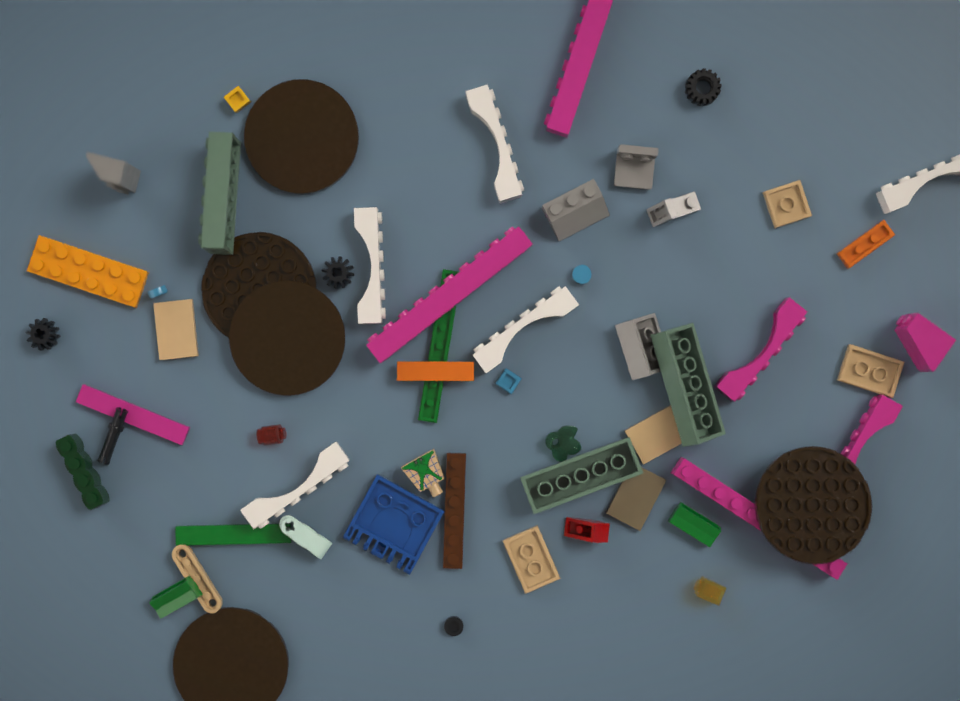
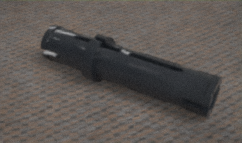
(115, 428)

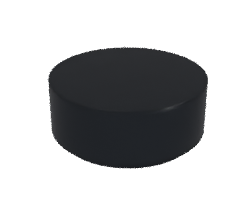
(453, 626)

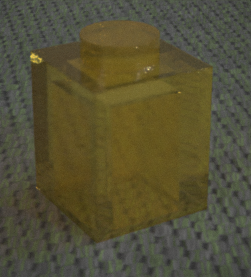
(709, 590)

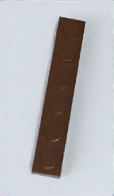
(454, 510)

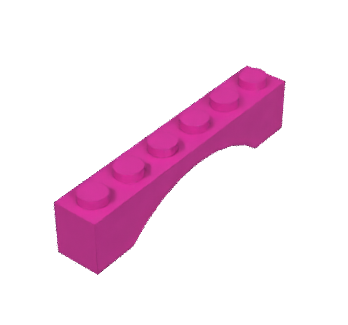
(785, 319)
(880, 414)

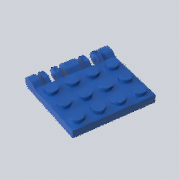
(394, 520)

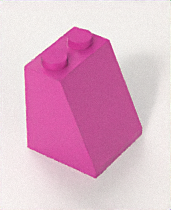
(923, 341)

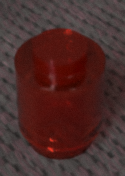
(271, 435)

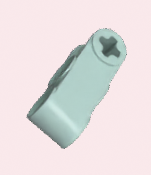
(305, 536)

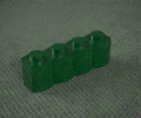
(80, 466)

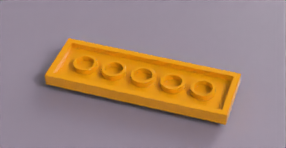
(87, 271)

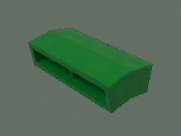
(695, 524)
(175, 596)

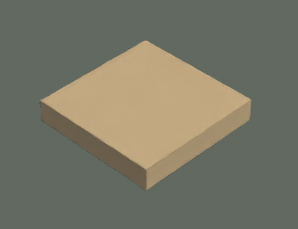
(787, 204)

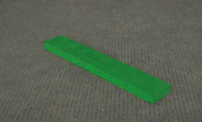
(230, 534)

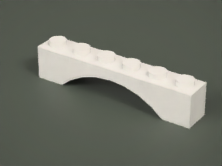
(482, 106)
(900, 195)
(370, 306)
(556, 306)
(262, 509)

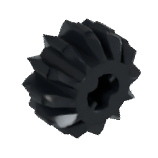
(338, 279)
(36, 331)

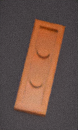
(865, 244)

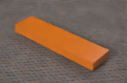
(435, 371)

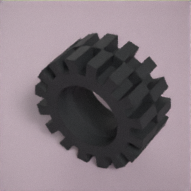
(707, 76)

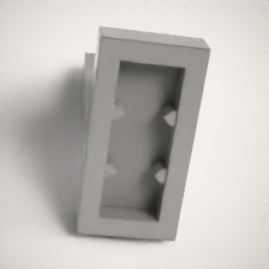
(673, 208)

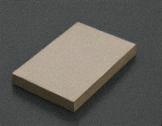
(176, 329)
(870, 371)
(654, 435)
(531, 559)

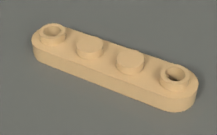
(191, 567)

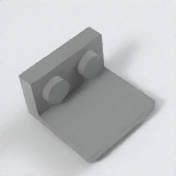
(635, 166)

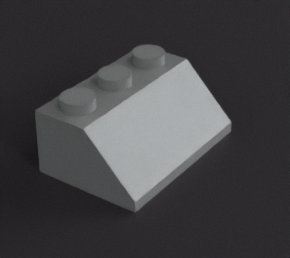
(115, 173)
(576, 210)
(638, 345)

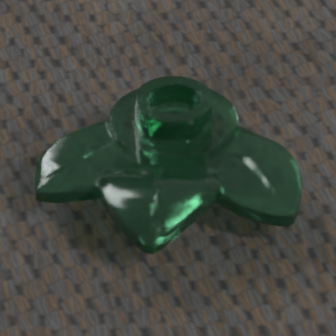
(566, 443)

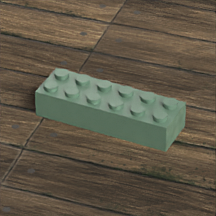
(220, 193)
(688, 385)
(581, 475)

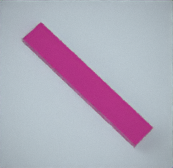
(136, 415)

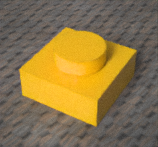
(237, 99)

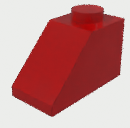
(587, 530)

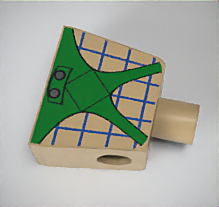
(425, 472)

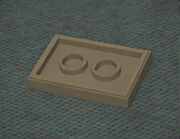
(636, 498)

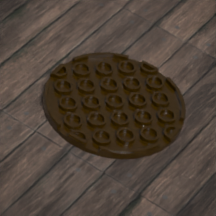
(301, 136)
(255, 262)
(287, 338)
(813, 505)
(231, 658)

